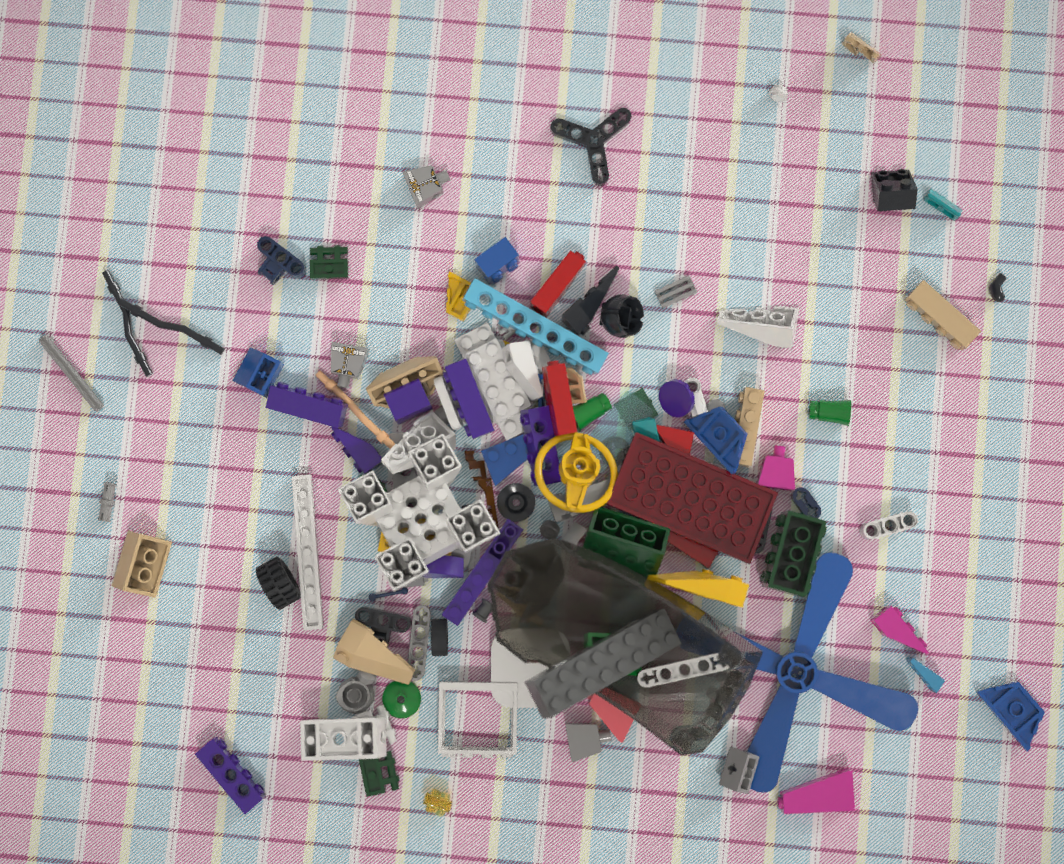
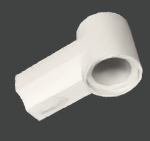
(700, 405)

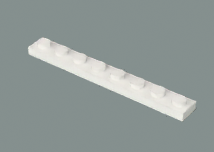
(307, 552)

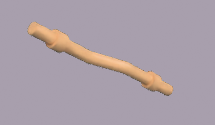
(332, 386)

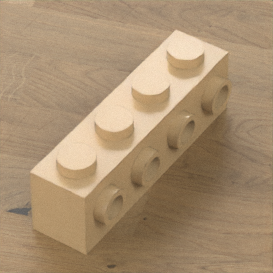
(942, 315)
(748, 418)

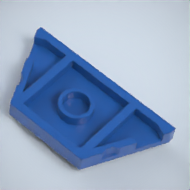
(720, 435)
(1015, 710)

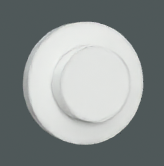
(778, 93)

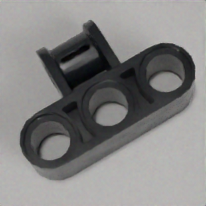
(383, 631)

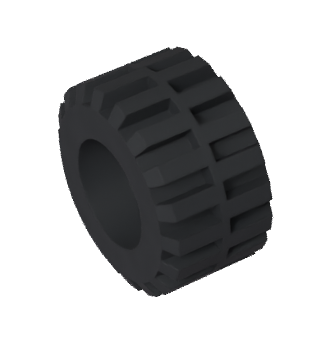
(278, 583)

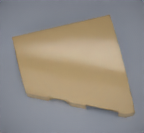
(856, 45)

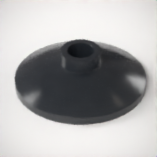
(513, 492)

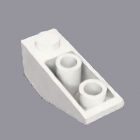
(521, 365)

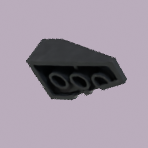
(583, 311)

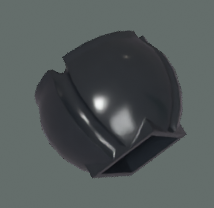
(622, 316)

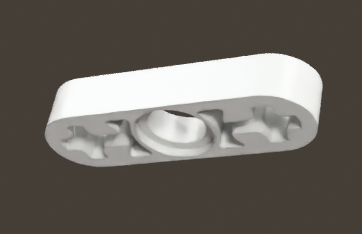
(450, 406)

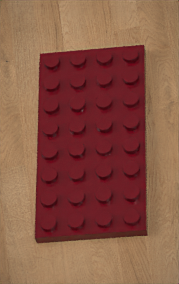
(692, 498)

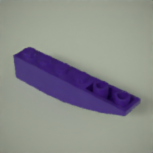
(482, 573)

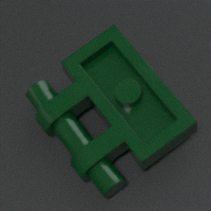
(329, 268)
(373, 777)

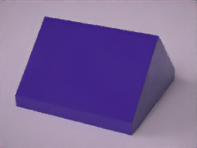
(408, 401)

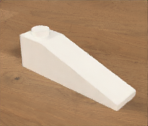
(770, 326)
(423, 430)

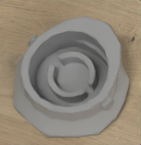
(355, 696)

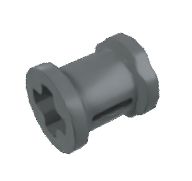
(483, 610)

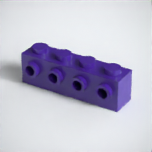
(469, 399)
(307, 405)

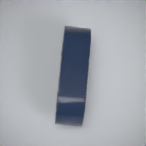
(809, 501)

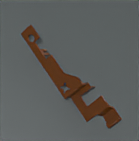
(474, 464)

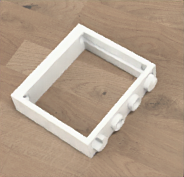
(469, 751)

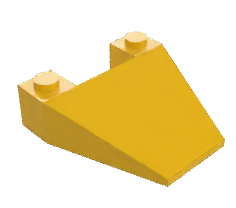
(706, 585)

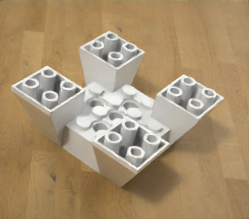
(389, 511)

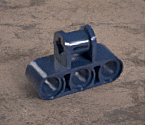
(274, 266)

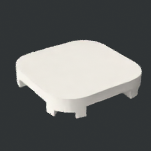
(510, 669)

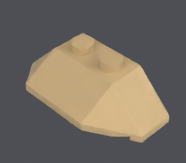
(418, 367)

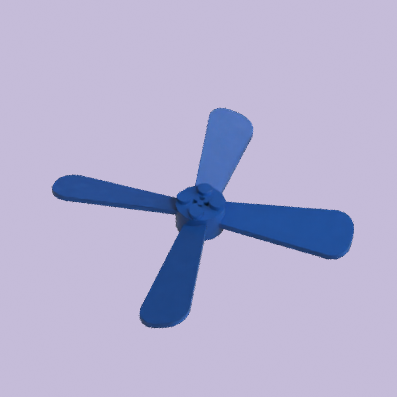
(879, 703)

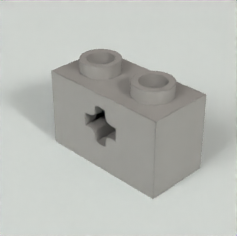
(739, 770)

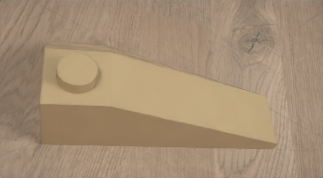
(364, 652)

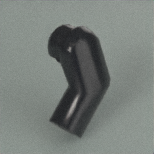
(996, 289)

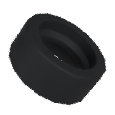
(439, 637)

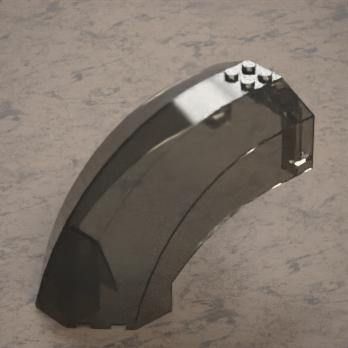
(560, 591)

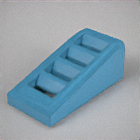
(931, 679)

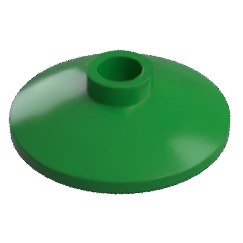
(409, 706)

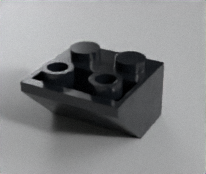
(894, 190)

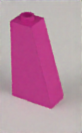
(824, 794)

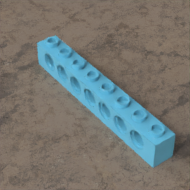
(596, 355)

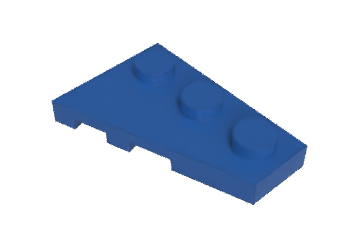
(505, 458)

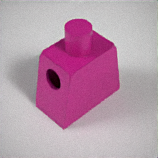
(777, 471)

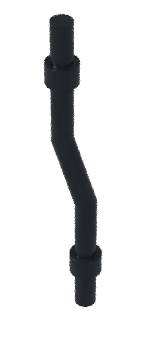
(137, 311)
(140, 357)

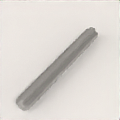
(71, 373)

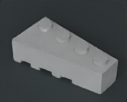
(593, 493)

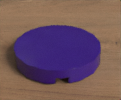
(676, 398)

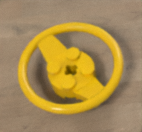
(576, 480)

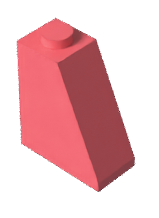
(615, 719)

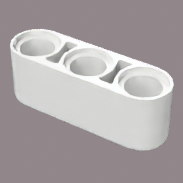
(897, 521)

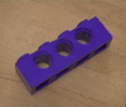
(531, 438)
(220, 773)

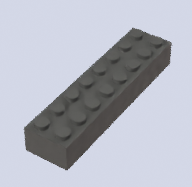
(602, 663)

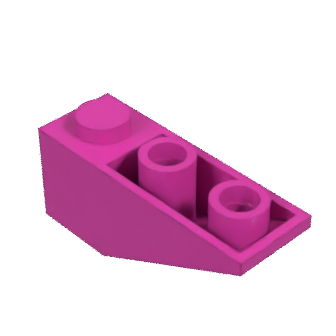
(893, 627)

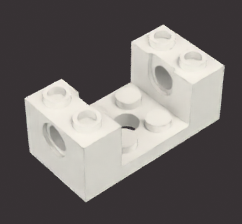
(362, 738)

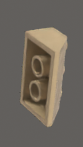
(141, 564)

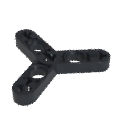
(585, 139)

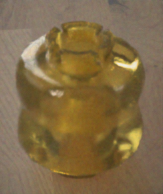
(437, 802)

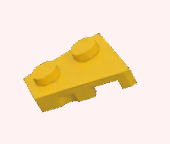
(455, 292)

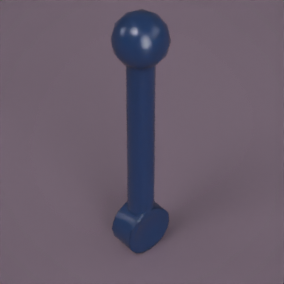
(372, 597)

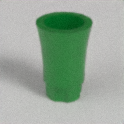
(591, 410)
(831, 411)

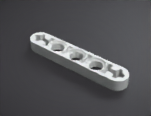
(676, 675)

